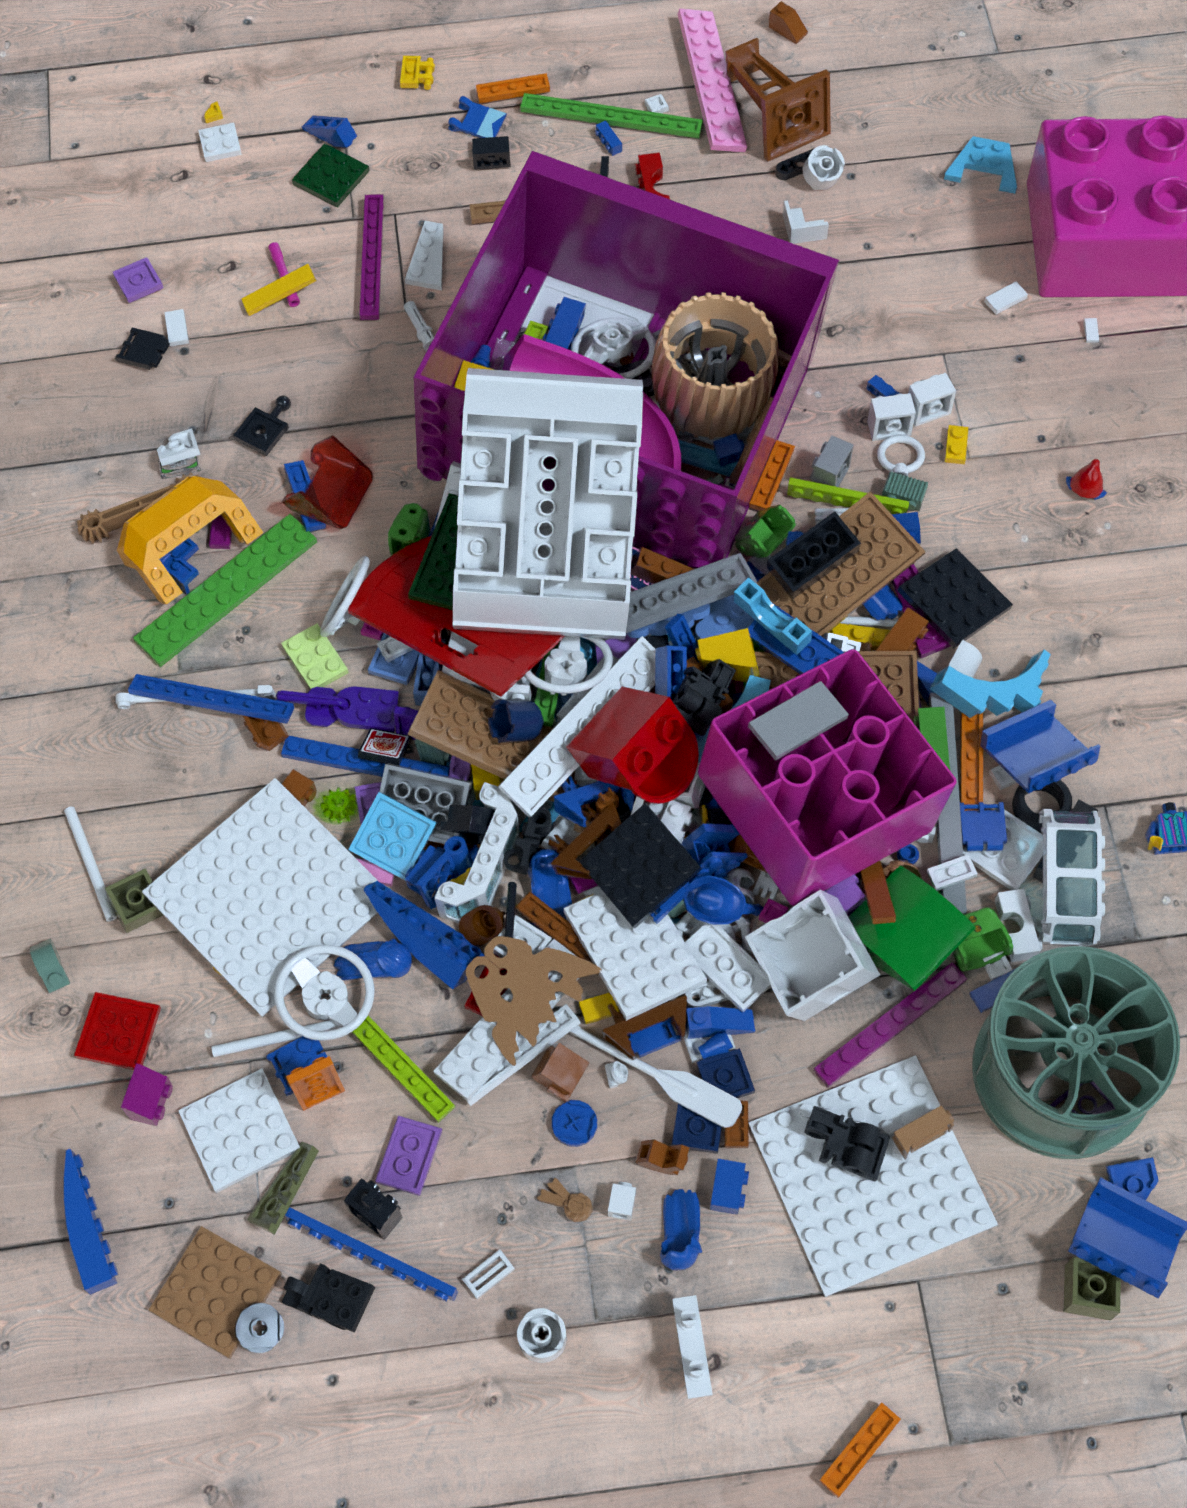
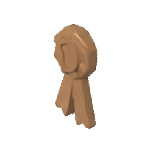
(576, 1206)

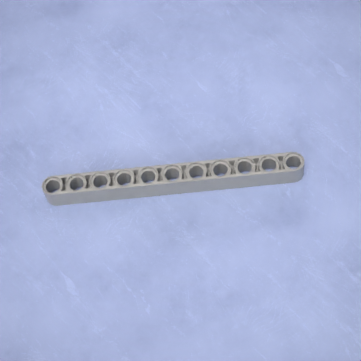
(949, 822)

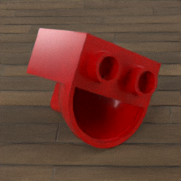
(639, 746)

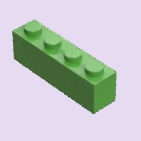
(932, 726)

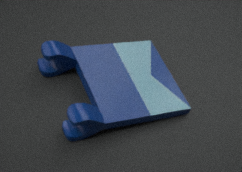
(479, 121)

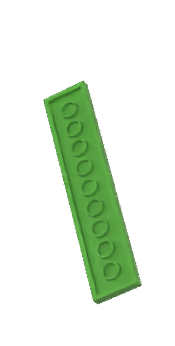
(225, 590)

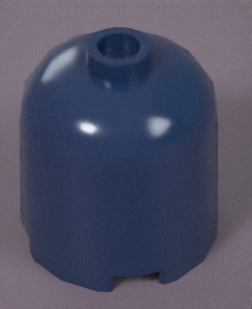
(515, 721)

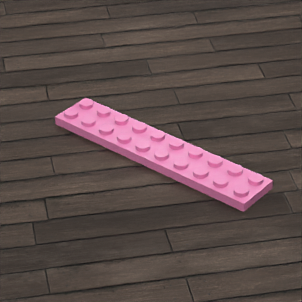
(711, 81)

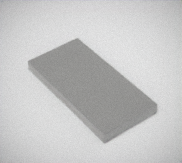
(798, 720)

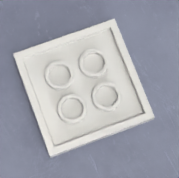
(1018, 856)

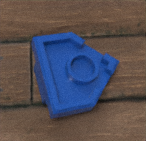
(1134, 1176)

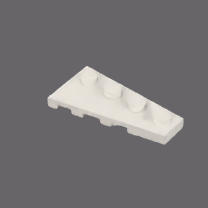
(427, 259)

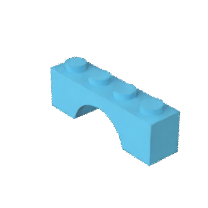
(786, 629)

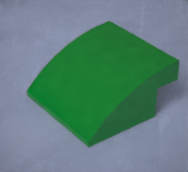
(923, 933)

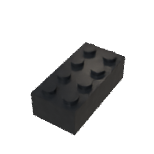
(813, 555)

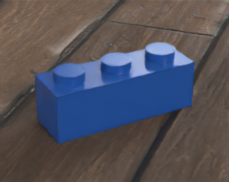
(608, 138)
(879, 387)

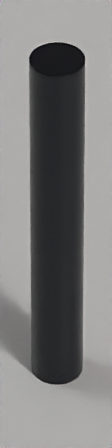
(510, 909)

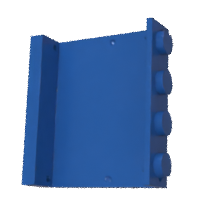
(1037, 748)
(1128, 1237)

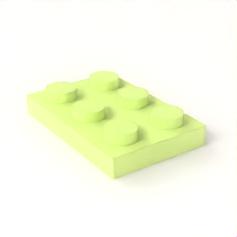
(314, 657)

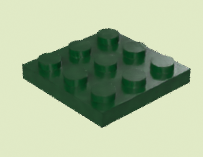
(330, 175)

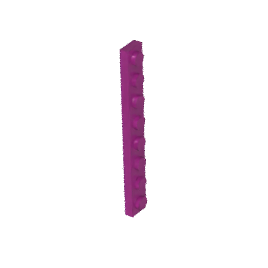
(371, 257)
(890, 1025)

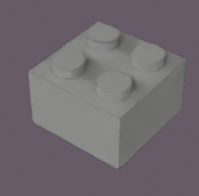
(833, 462)

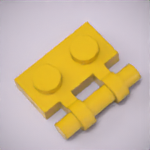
(411, 70)

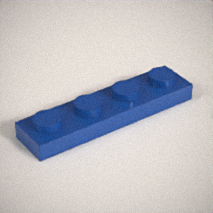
(299, 481)

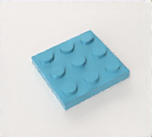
(392, 835)

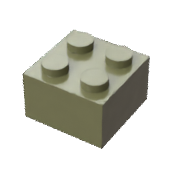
(130, 903)
(1090, 1290)

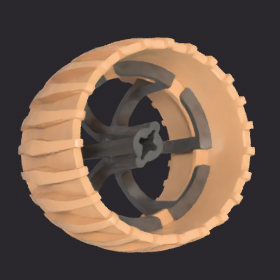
(709, 402)

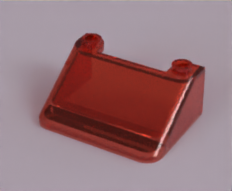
(335, 487)

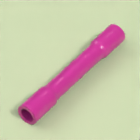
(277, 257)

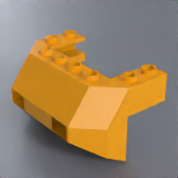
(172, 521)

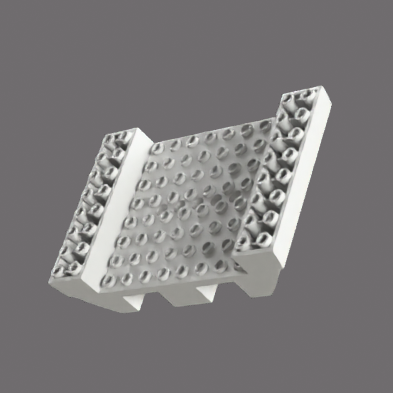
(507, 433)

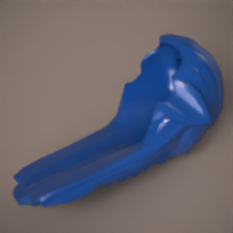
(883, 604)
(548, 885)
(381, 957)
(681, 1230)

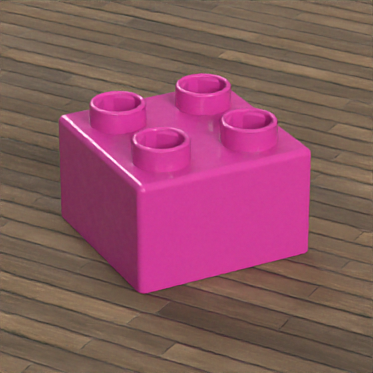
(1110, 207)
(835, 798)

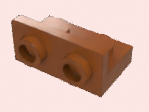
(265, 732)

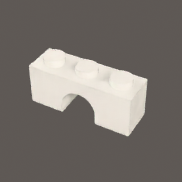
(1016, 906)

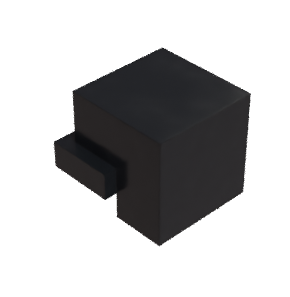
(469, 822)

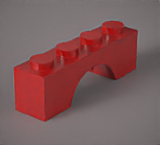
(650, 172)

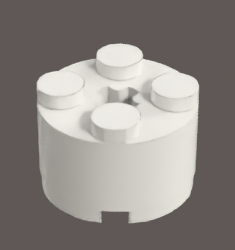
(823, 167)
(529, 1328)

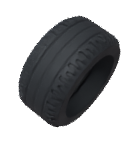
(1020, 809)

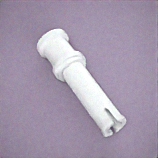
(424, 332)

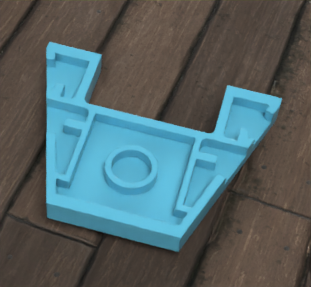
(987, 157)

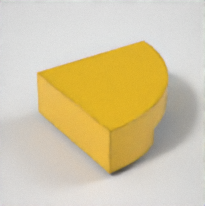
(213, 113)

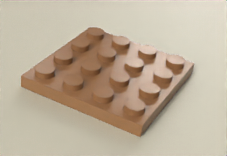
(212, 1288)

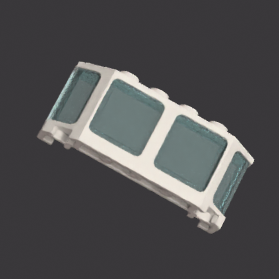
(488, 867)
(1072, 877)

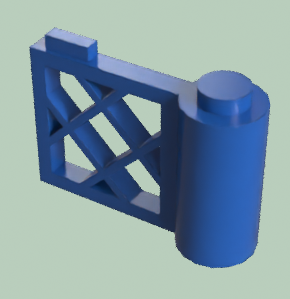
(456, 861)

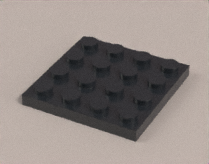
(954, 597)
(640, 865)

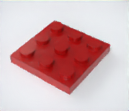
(117, 1031)

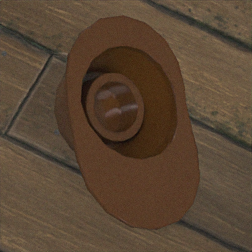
(482, 924)

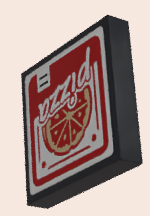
(384, 746)

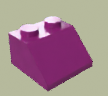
(146, 1095)

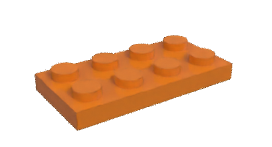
(315, 1082)

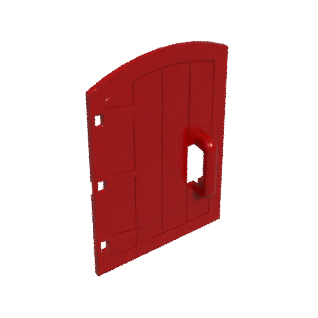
(384, 604)

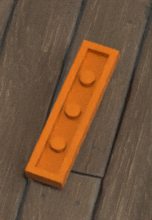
(512, 88)
(772, 476)
(859, 1450)

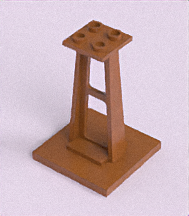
(789, 115)

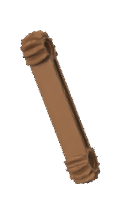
(115, 517)

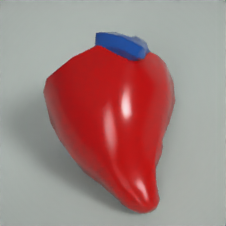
(1088, 481)

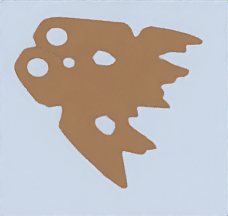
(530, 989)

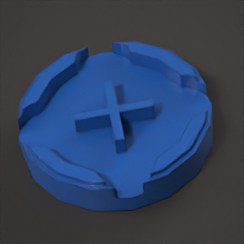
(574, 1123)

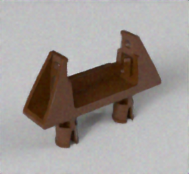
(566, 862)
(617, 1033)

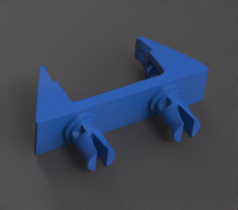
(569, 803)

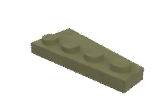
(279, 1196)

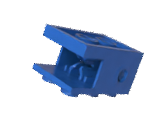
(711, 849)

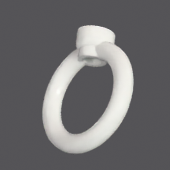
(901, 467)

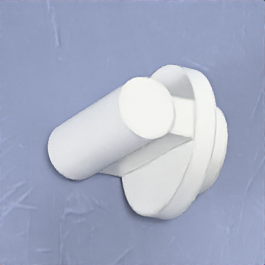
(616, 1074)

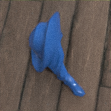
(717, 901)

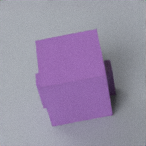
(848, 894)

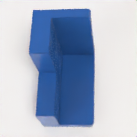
(177, 564)

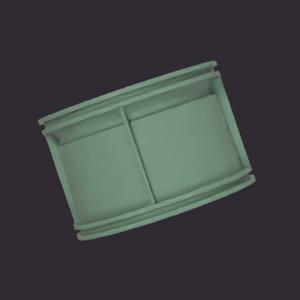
(1125, 996)

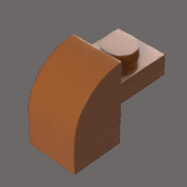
(662, 1157)

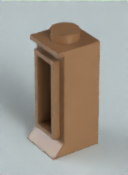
(923, 1131)

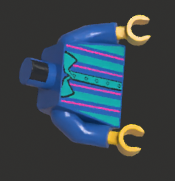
(1168, 831)

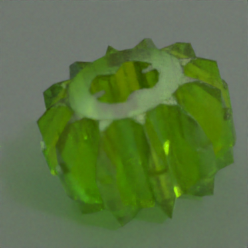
(334, 812)

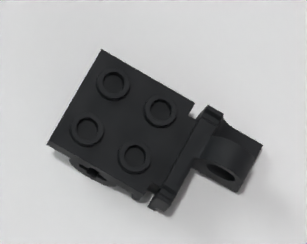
(702, 693)
(534, 833)
(851, 1144)
(330, 1297)

